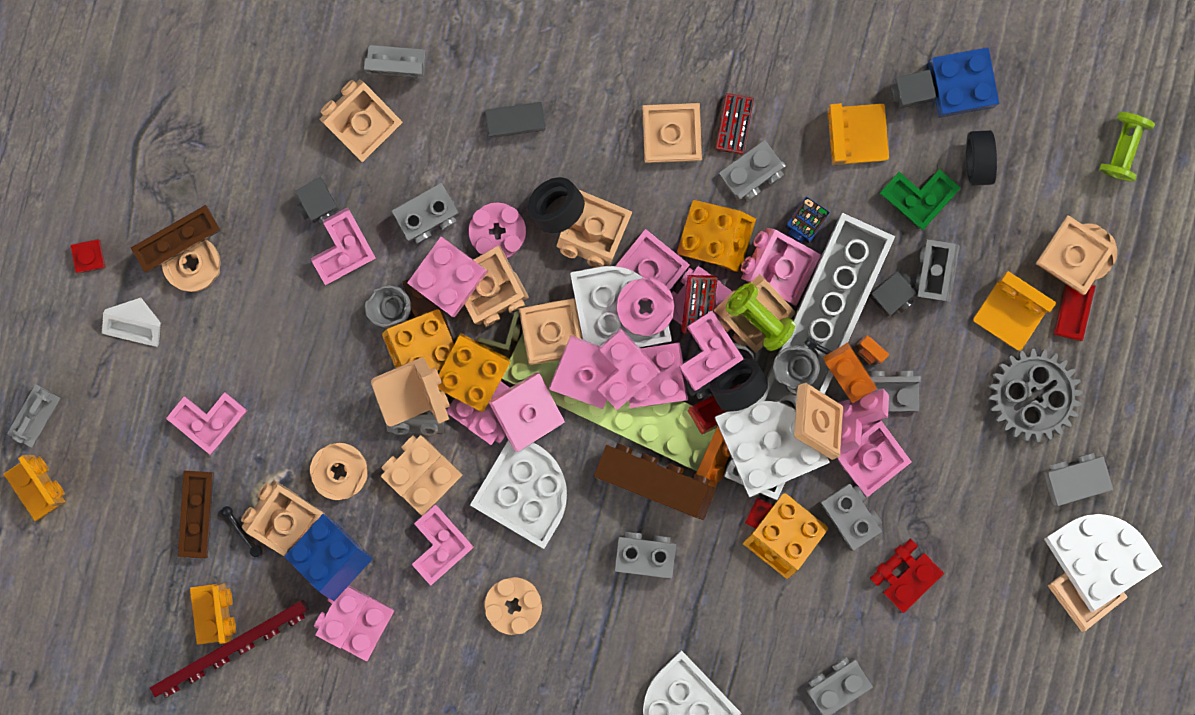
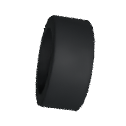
(981, 158)
(545, 195)
(744, 395)

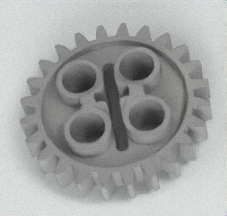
(1021, 373)

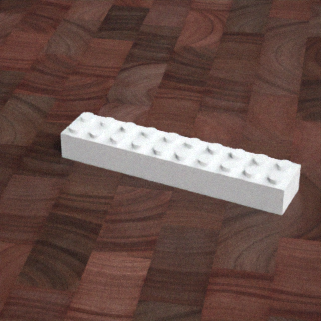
(830, 305)

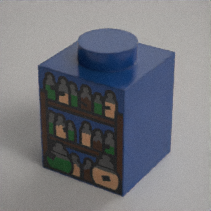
(806, 220)

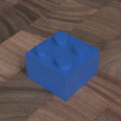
(963, 82)
(328, 557)

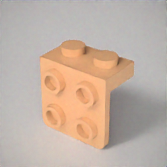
(410, 392)

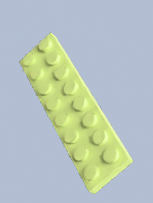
(659, 427)

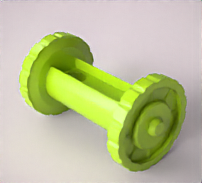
(1127, 146)
(776, 331)

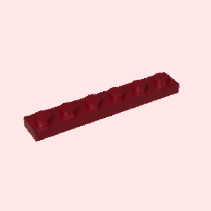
(220, 656)

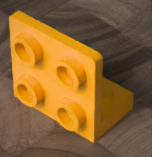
(858, 133)
(716, 235)
(1013, 310)
(420, 337)
(472, 372)
(35, 487)
(786, 536)
(212, 614)

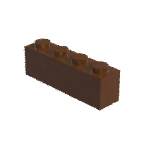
(654, 481)

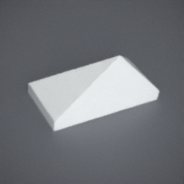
(132, 322)

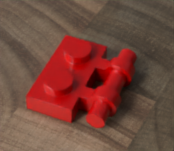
(912, 582)

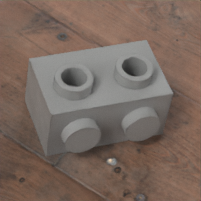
(426, 213)
(938, 270)
(1078, 480)
(851, 516)
(645, 556)

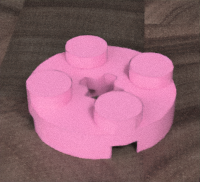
(507, 218)
(643, 290)

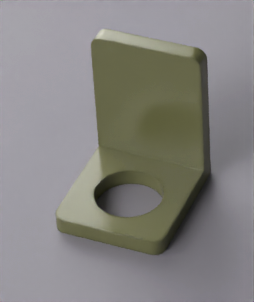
(513, 335)

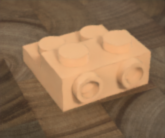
(359, 119)
(596, 232)
(497, 291)
(745, 331)
(420, 474)
(279, 517)

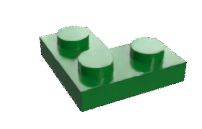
(916, 204)

